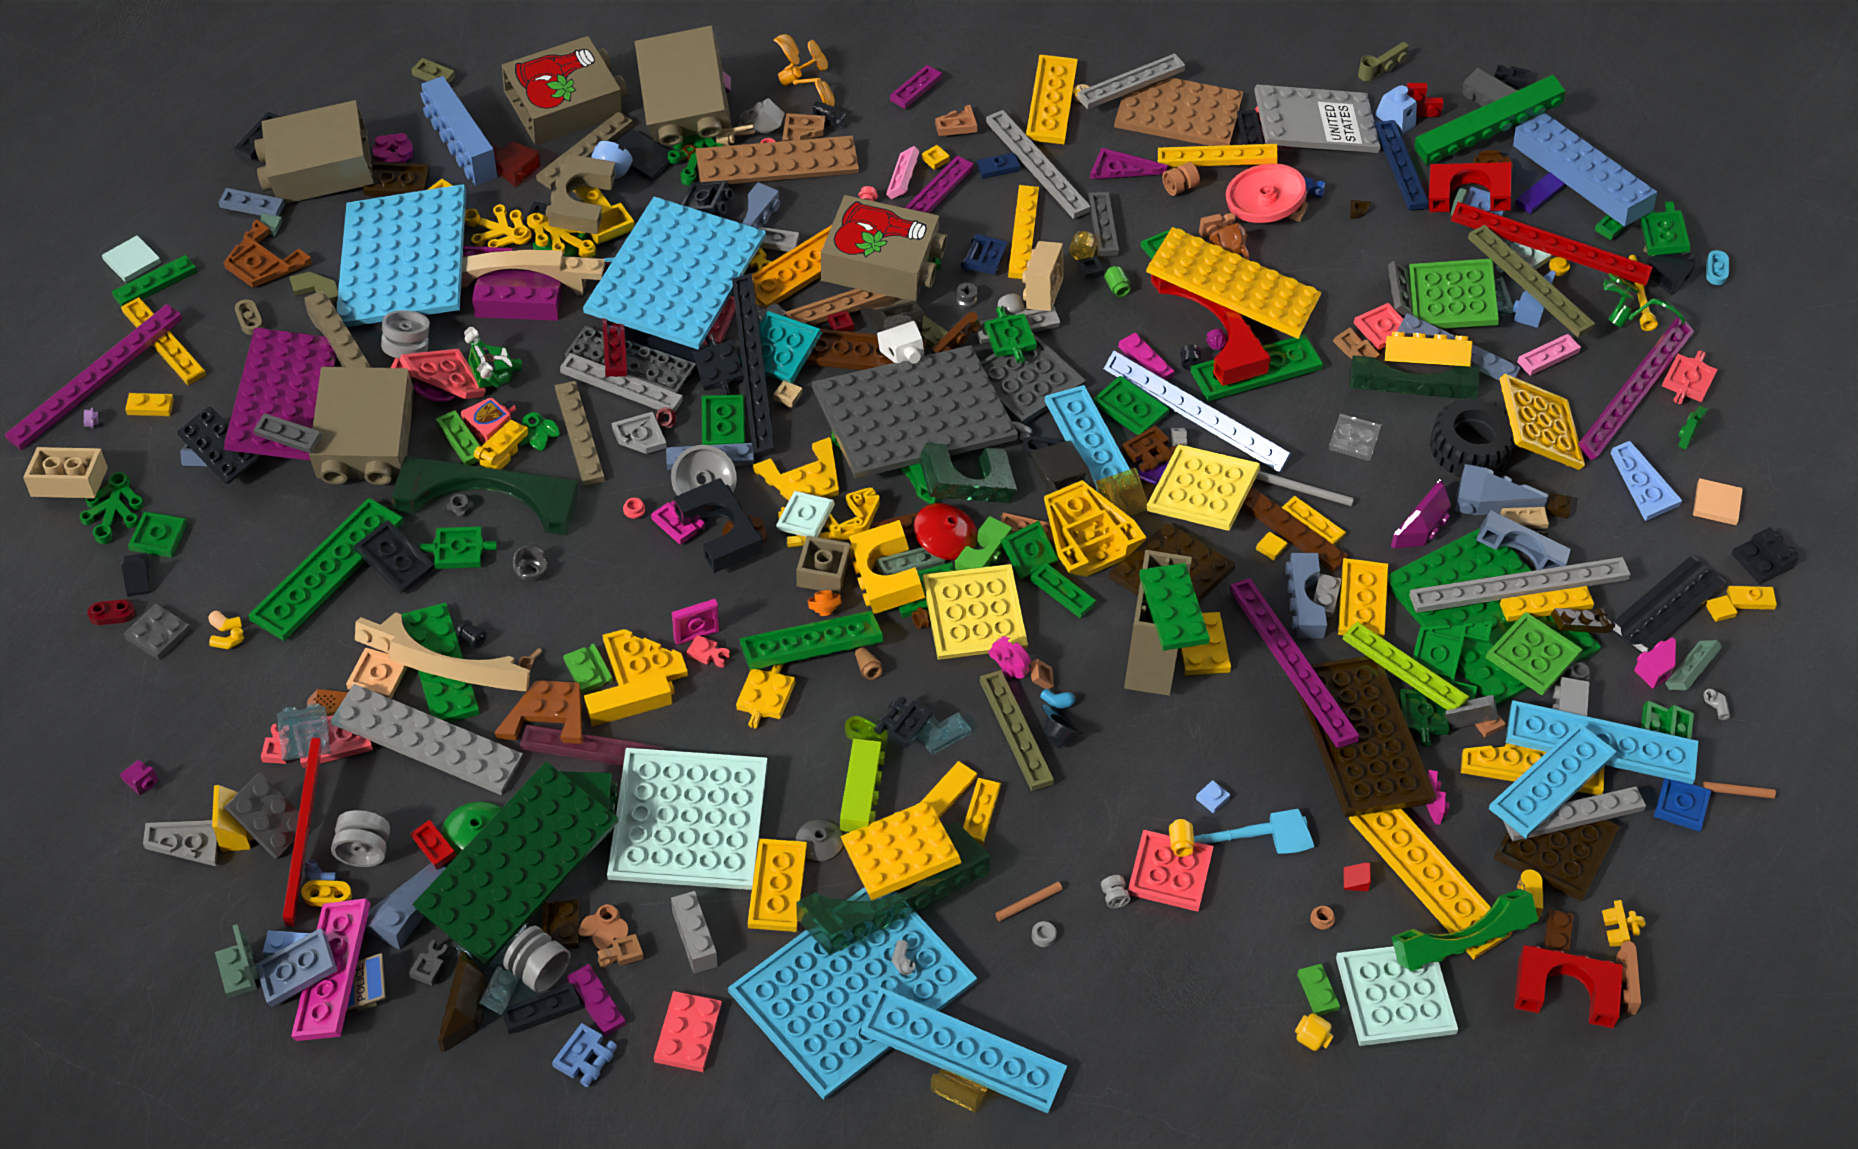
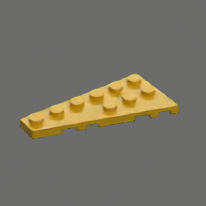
(1511, 762)

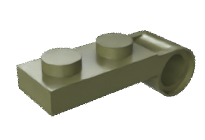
(1373, 67)

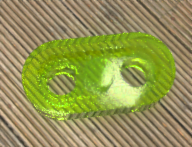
(866, 730)

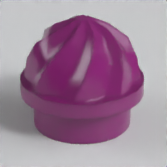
(1216, 339)

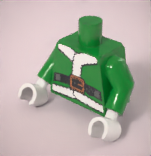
(489, 363)

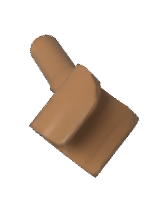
(527, 662)

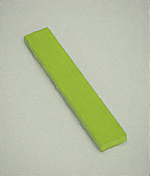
(1405, 667)

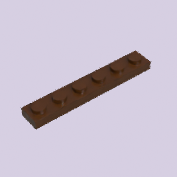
(1293, 530)

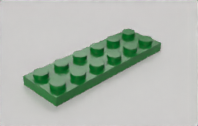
(1288, 360)
(811, 640)
(445, 697)

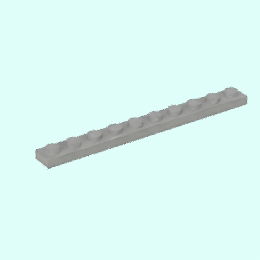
(1519, 584)

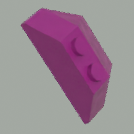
(1425, 519)

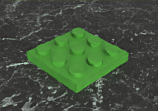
(1534, 653)

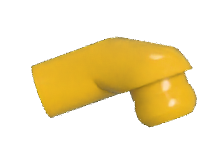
(227, 642)

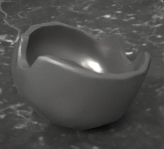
(529, 563)

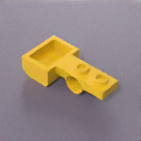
(614, 218)

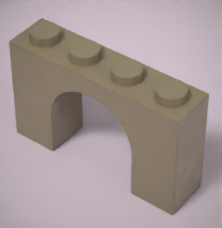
(576, 173)

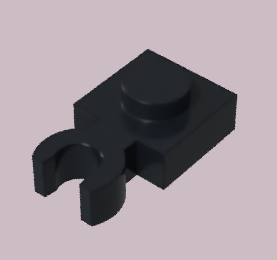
(1514, 76)
(830, 115)

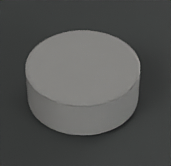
(1044, 934)

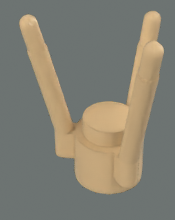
(728, 135)

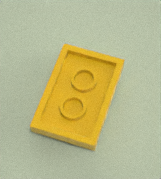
(1209, 657)

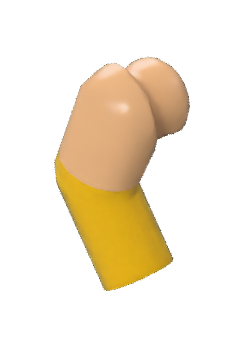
(222, 623)

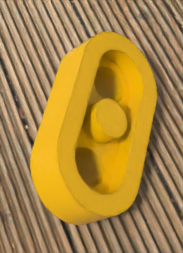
(327, 892)

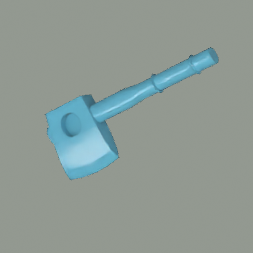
(1287, 828)

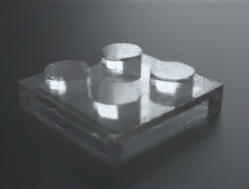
(1354, 437)

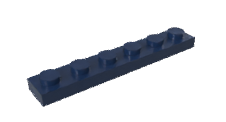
(1401, 165)

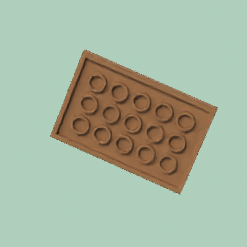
(1181, 111)

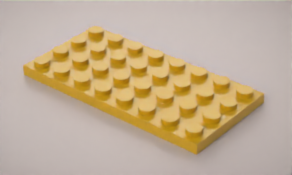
(1234, 282)

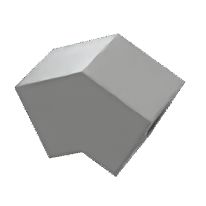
(1178, 436)

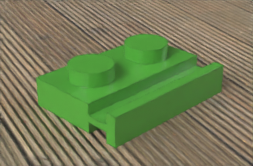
(588, 668)

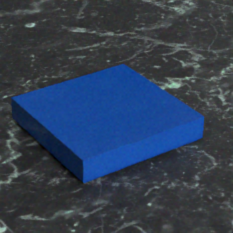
(1682, 804)

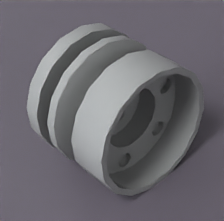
(536, 959)

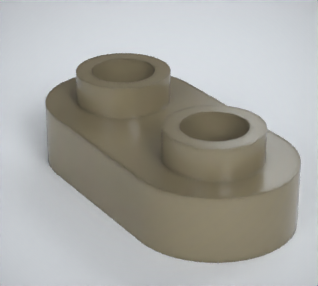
(248, 316)

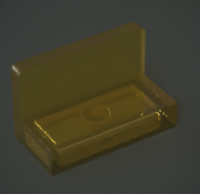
(958, 1089)

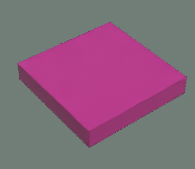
(695, 620)

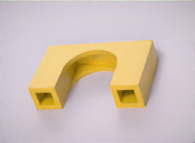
(888, 590)

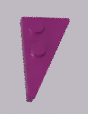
(1116, 164)

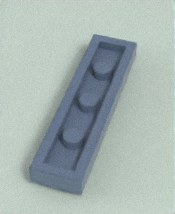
(738, 453)

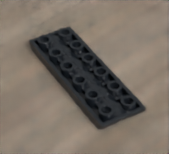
(1668, 605)

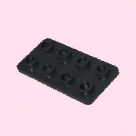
(206, 438)

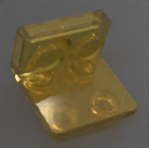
(1124, 491)

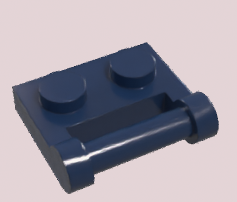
(990, 257)

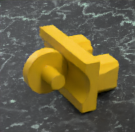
(1617, 916)

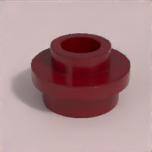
(660, 417)

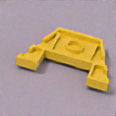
(814, 478)

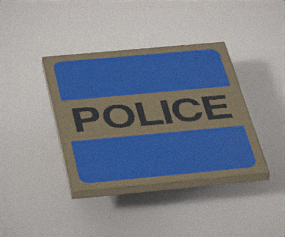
(367, 983)

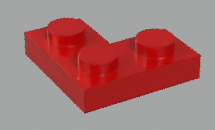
(1425, 105)

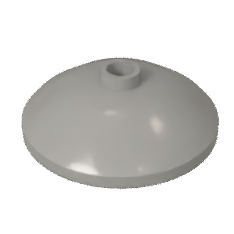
(701, 462)

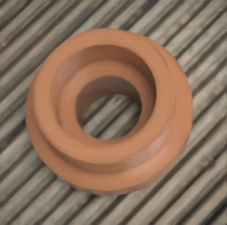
(1325, 912)

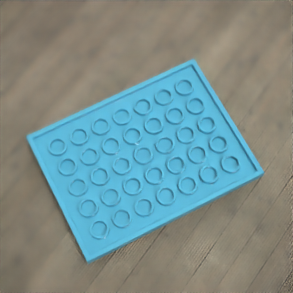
(402, 255)
(675, 272)
(819, 1002)

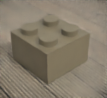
(823, 564)

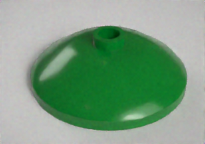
(458, 825)

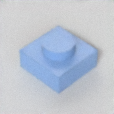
(1213, 796)

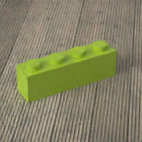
(861, 785)

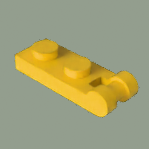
(501, 443)

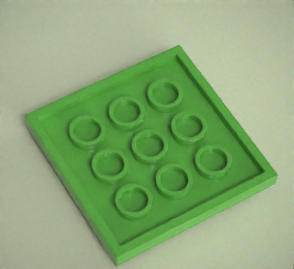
(1454, 293)

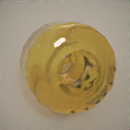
(1082, 245)

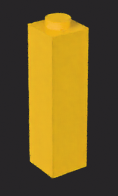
(628, 699)

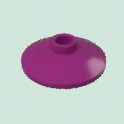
(432, 392)

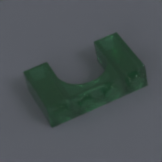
(946, 482)

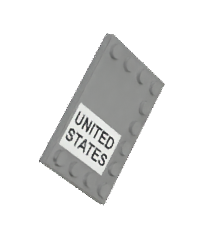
(1317, 118)

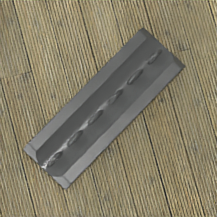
(660, 370)

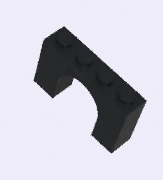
(718, 500)

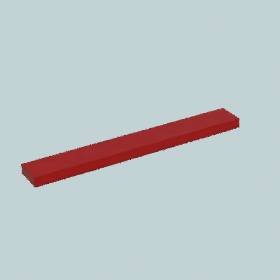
(302, 832)

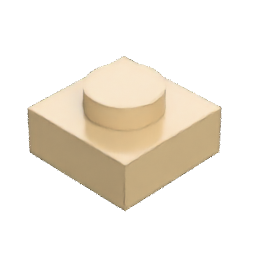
(787, 394)

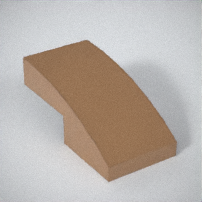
(1352, 345)

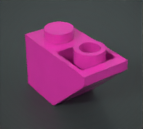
(1658, 664)

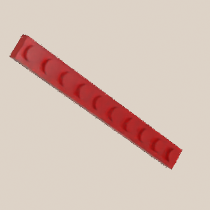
(1553, 244)

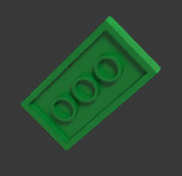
(1174, 606)

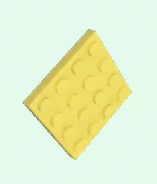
(1203, 487)
(973, 610)

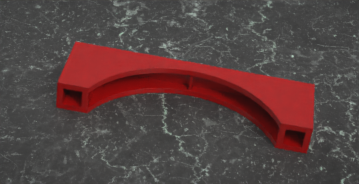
(1242, 354)

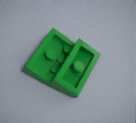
(1669, 721)

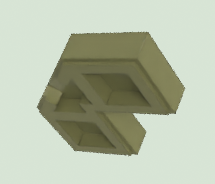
(311, 282)

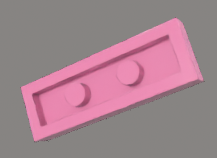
(903, 173)
(1548, 354)

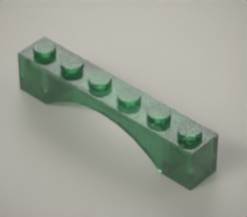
(1371, 374)

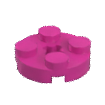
(397, 142)
(1010, 657)

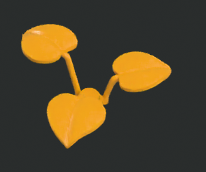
(792, 74)

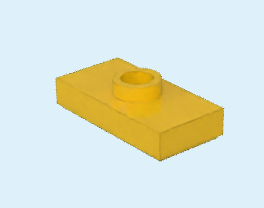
(1752, 597)

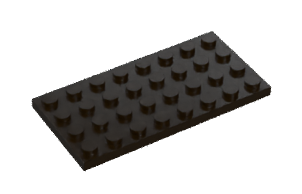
(1384, 765)

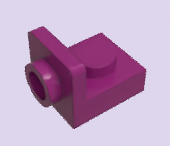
(139, 777)

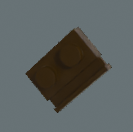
(562, 922)

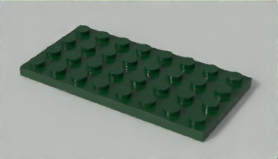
(515, 863)

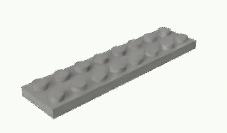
(427, 739)

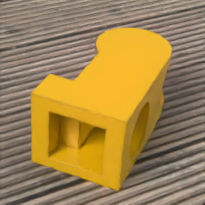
(1532, 883)

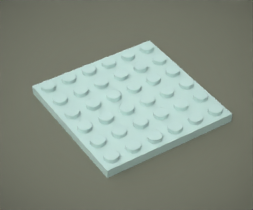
(688, 819)

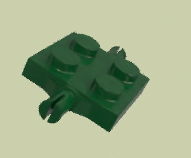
(1423, 715)

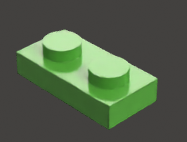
(1318, 990)

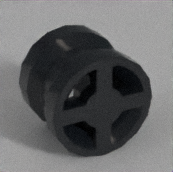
(1190, 356)

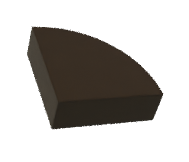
(1359, 208)

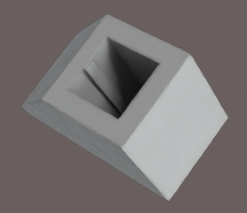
(764, 117)

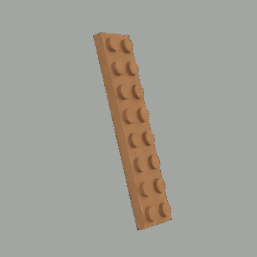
(778, 160)

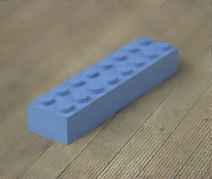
(1585, 169)

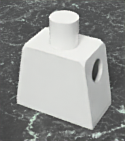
(902, 343)

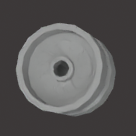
(404, 333)
(360, 838)

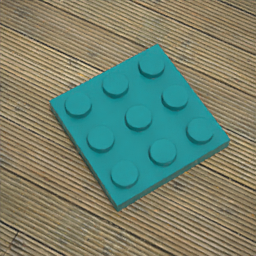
(786, 345)

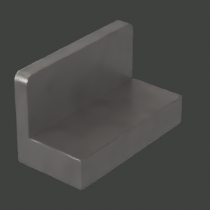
(1473, 712)

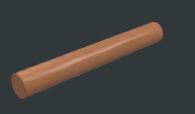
(1740, 790)
(1028, 901)

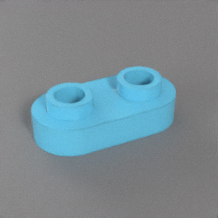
(1717, 267)

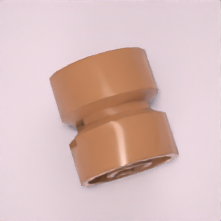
(1181, 178)

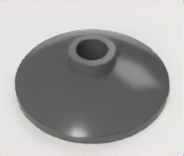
(822, 848)

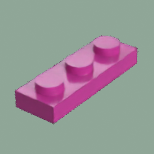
(1143, 355)

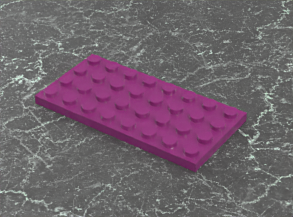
(279, 381)

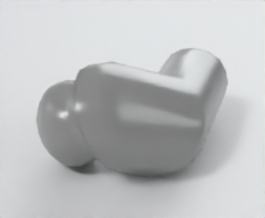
(1023, 429)
(1717, 701)
(900, 960)

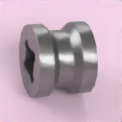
(966, 295)

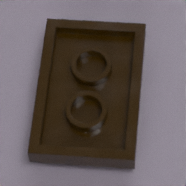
(397, 178)

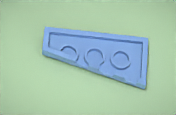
(1644, 482)

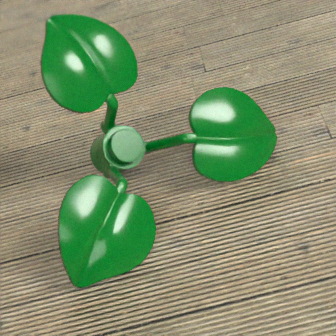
(1622, 311)

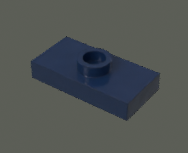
(998, 165)

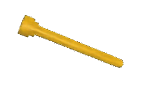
(1648, 320)

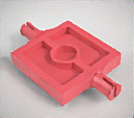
(1689, 377)

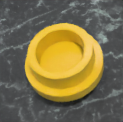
(1559, 265)

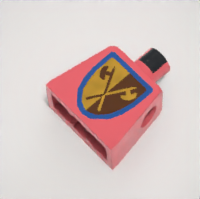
(487, 418)

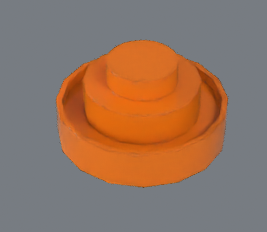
(824, 602)

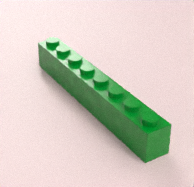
(1489, 120)

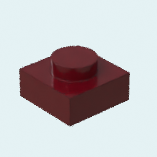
(841, 321)

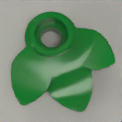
(538, 432)

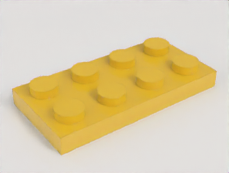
(1363, 595)
(777, 885)

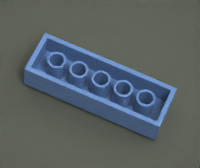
(458, 131)

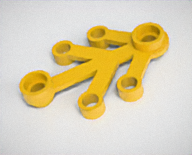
(538, 222)
(517, 235)

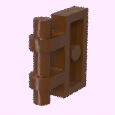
(1147, 443)

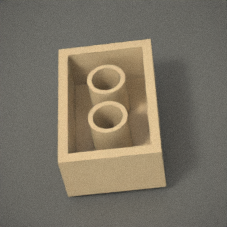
(1043, 276)
(65, 472)

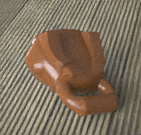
(1232, 239)

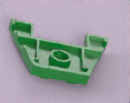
(1441, 647)

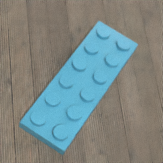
(1085, 428)
(1552, 780)

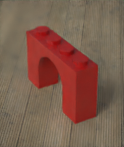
(1447, 177)
(1599, 977)

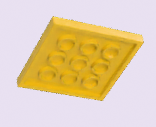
(1541, 422)
(900, 850)

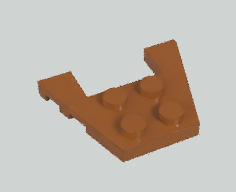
(258, 265)
(547, 703)

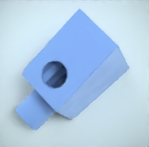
(1399, 107)

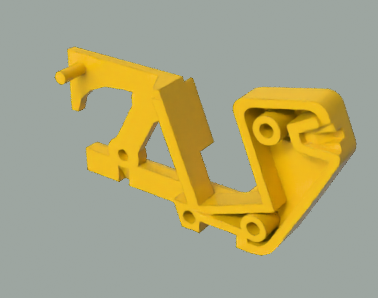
(863, 504)

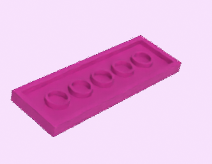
(326, 1001)

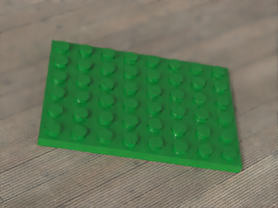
(1467, 561)

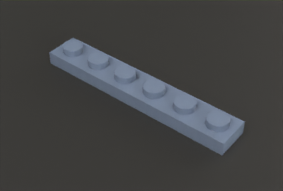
(1482, 359)

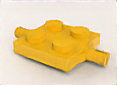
(765, 694)

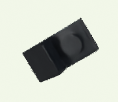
(136, 574)

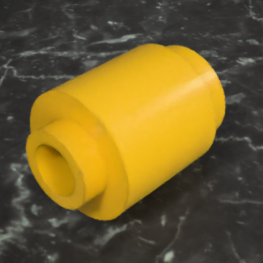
(1181, 837)

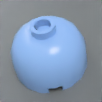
(610, 152)

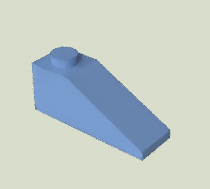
(1528, 309)

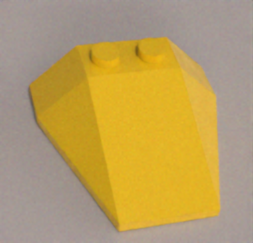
(1090, 529)

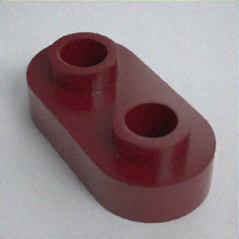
(111, 612)

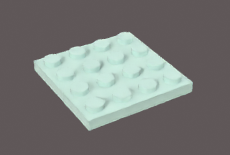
(1393, 1001)

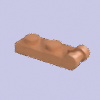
(1630, 977)

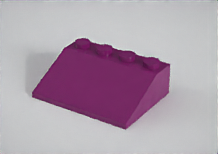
(517, 295)

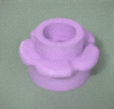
(90, 418)

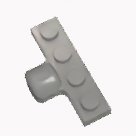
(1037, 319)

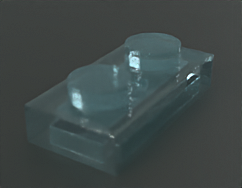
(499, 990)

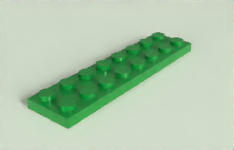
(320, 572)

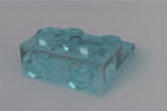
(298, 729)

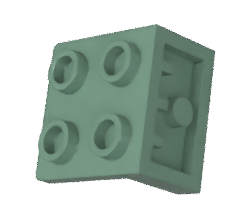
(237, 966)

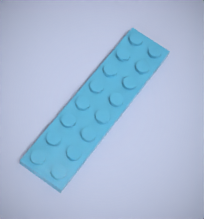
(1636, 747)
(963, 1050)

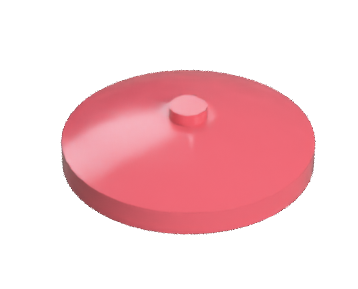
(1266, 193)

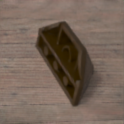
(463, 1006)

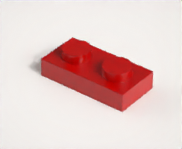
(433, 844)

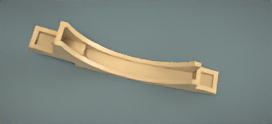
(568, 270)
(402, 649)

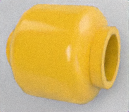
(1314, 1032)

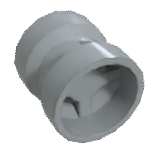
(1115, 891)

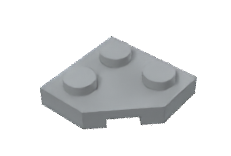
(640, 433)

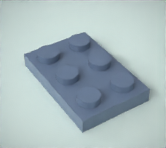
(296, 967)

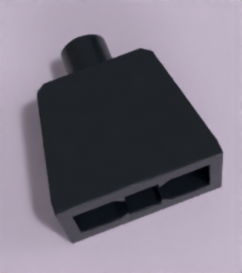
(1671, 270)

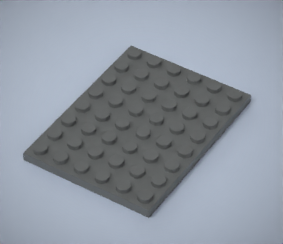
(897, 408)

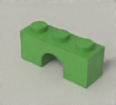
(988, 537)

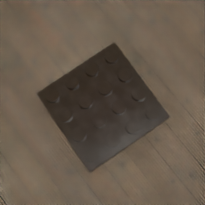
(1206, 567)
(1563, 857)

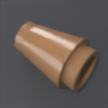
(869, 665)

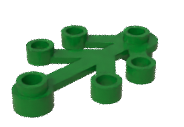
(689, 174)
(117, 484)

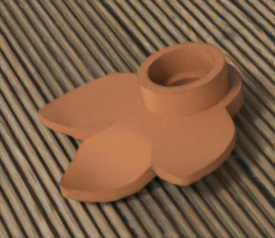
(604, 930)

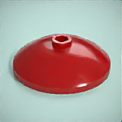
(944, 530)

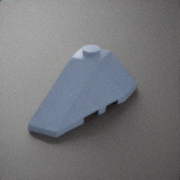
(1482, 491)
(395, 916)

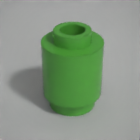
(1117, 281)

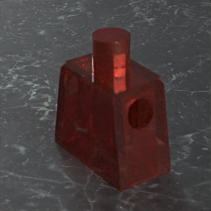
(516, 162)

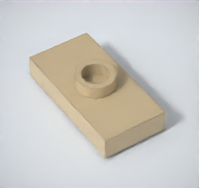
(1527, 516)

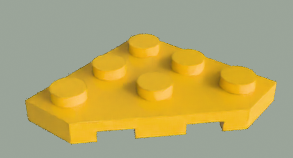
(641, 658)

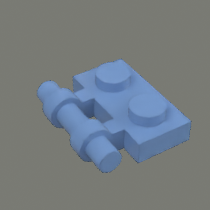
(579, 1049)

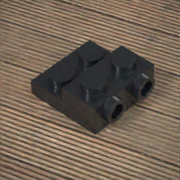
(708, 197)
(1766, 555)

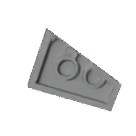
(183, 839)

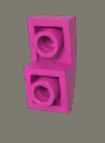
(1439, 807)

